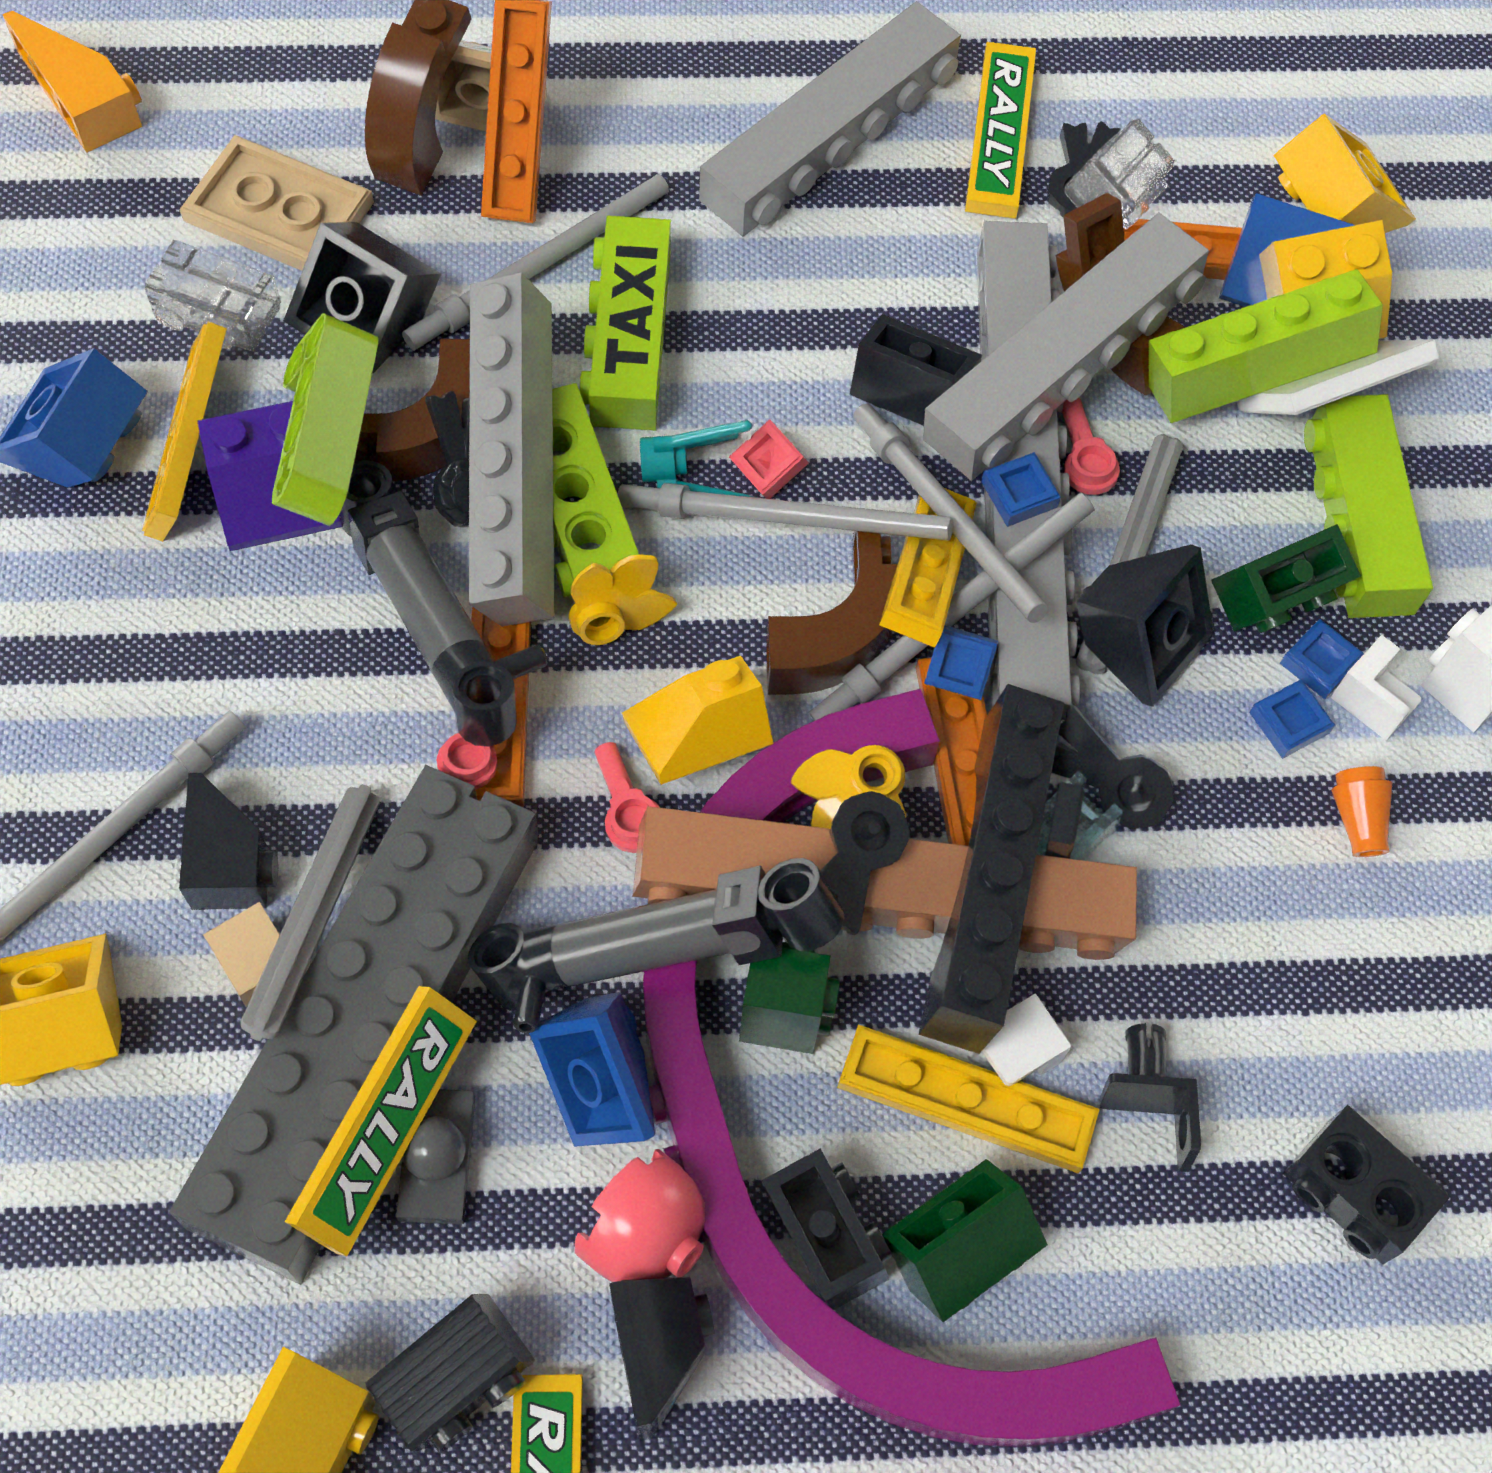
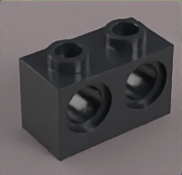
(1373, 1172)

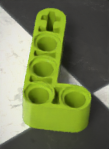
(331, 388)

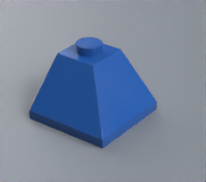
(597, 1071)

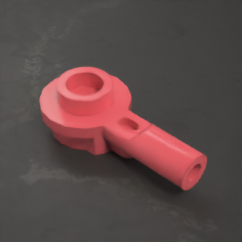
(1091, 463)
(467, 761)
(627, 802)

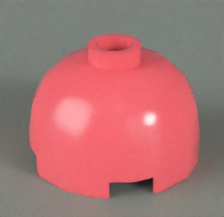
(645, 1223)

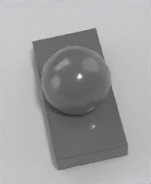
(438, 1162)

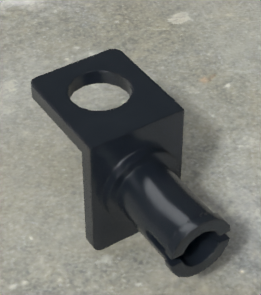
(1151, 1090)

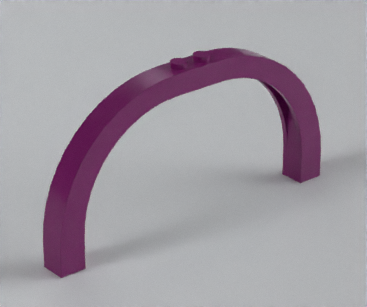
(861, 1370)

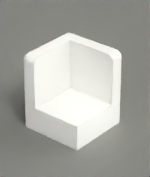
(1375, 693)
(1026, 1042)

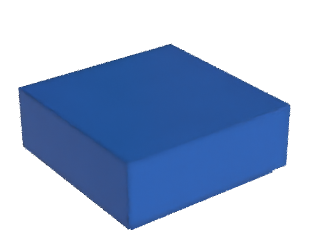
(1020, 489)
(1321, 658)
(961, 662)
(1291, 718)

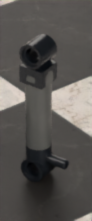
(390, 546)
(740, 917)

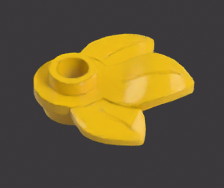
(617, 599)
(836, 776)

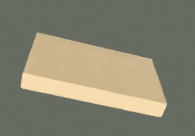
(271, 201)

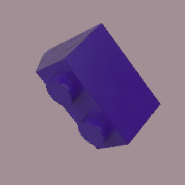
(242, 465)

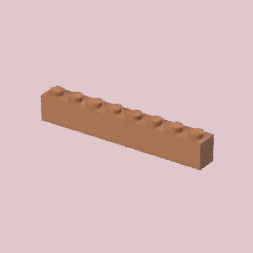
(1067, 906)

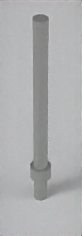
(455, 311)
(894, 449)
(678, 501)
(863, 682)
(189, 757)

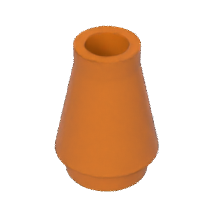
(1364, 807)

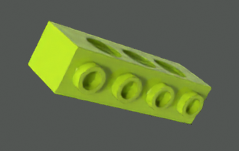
(585, 475)

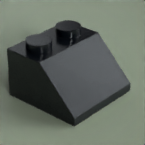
(362, 283)

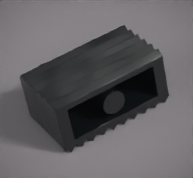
(450, 1374)

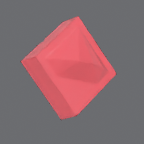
(768, 459)

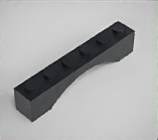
(981, 944)

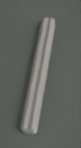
(1141, 519)
(310, 914)

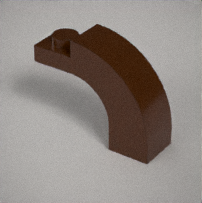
(405, 93)
(1090, 236)
(407, 438)
(820, 649)

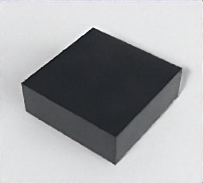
(1065, 820)

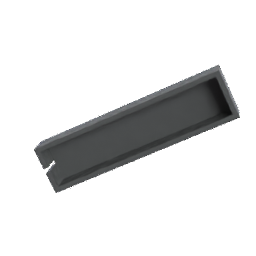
(404, 927)

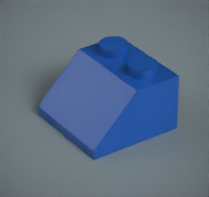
(72, 420)

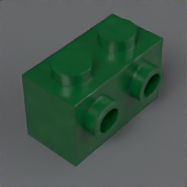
(1285, 578)
(789, 1001)
(965, 1239)

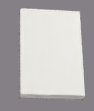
(1299, 396)

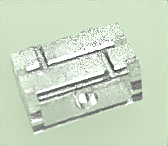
(1126, 168)
(204, 287)

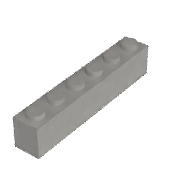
(829, 119)
(1065, 347)
(511, 451)

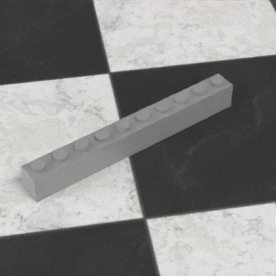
(1012, 290)

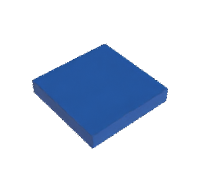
(1267, 222)

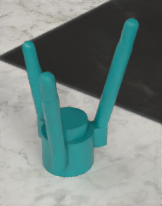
(666, 456)

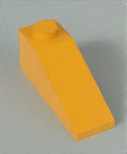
(78, 82)

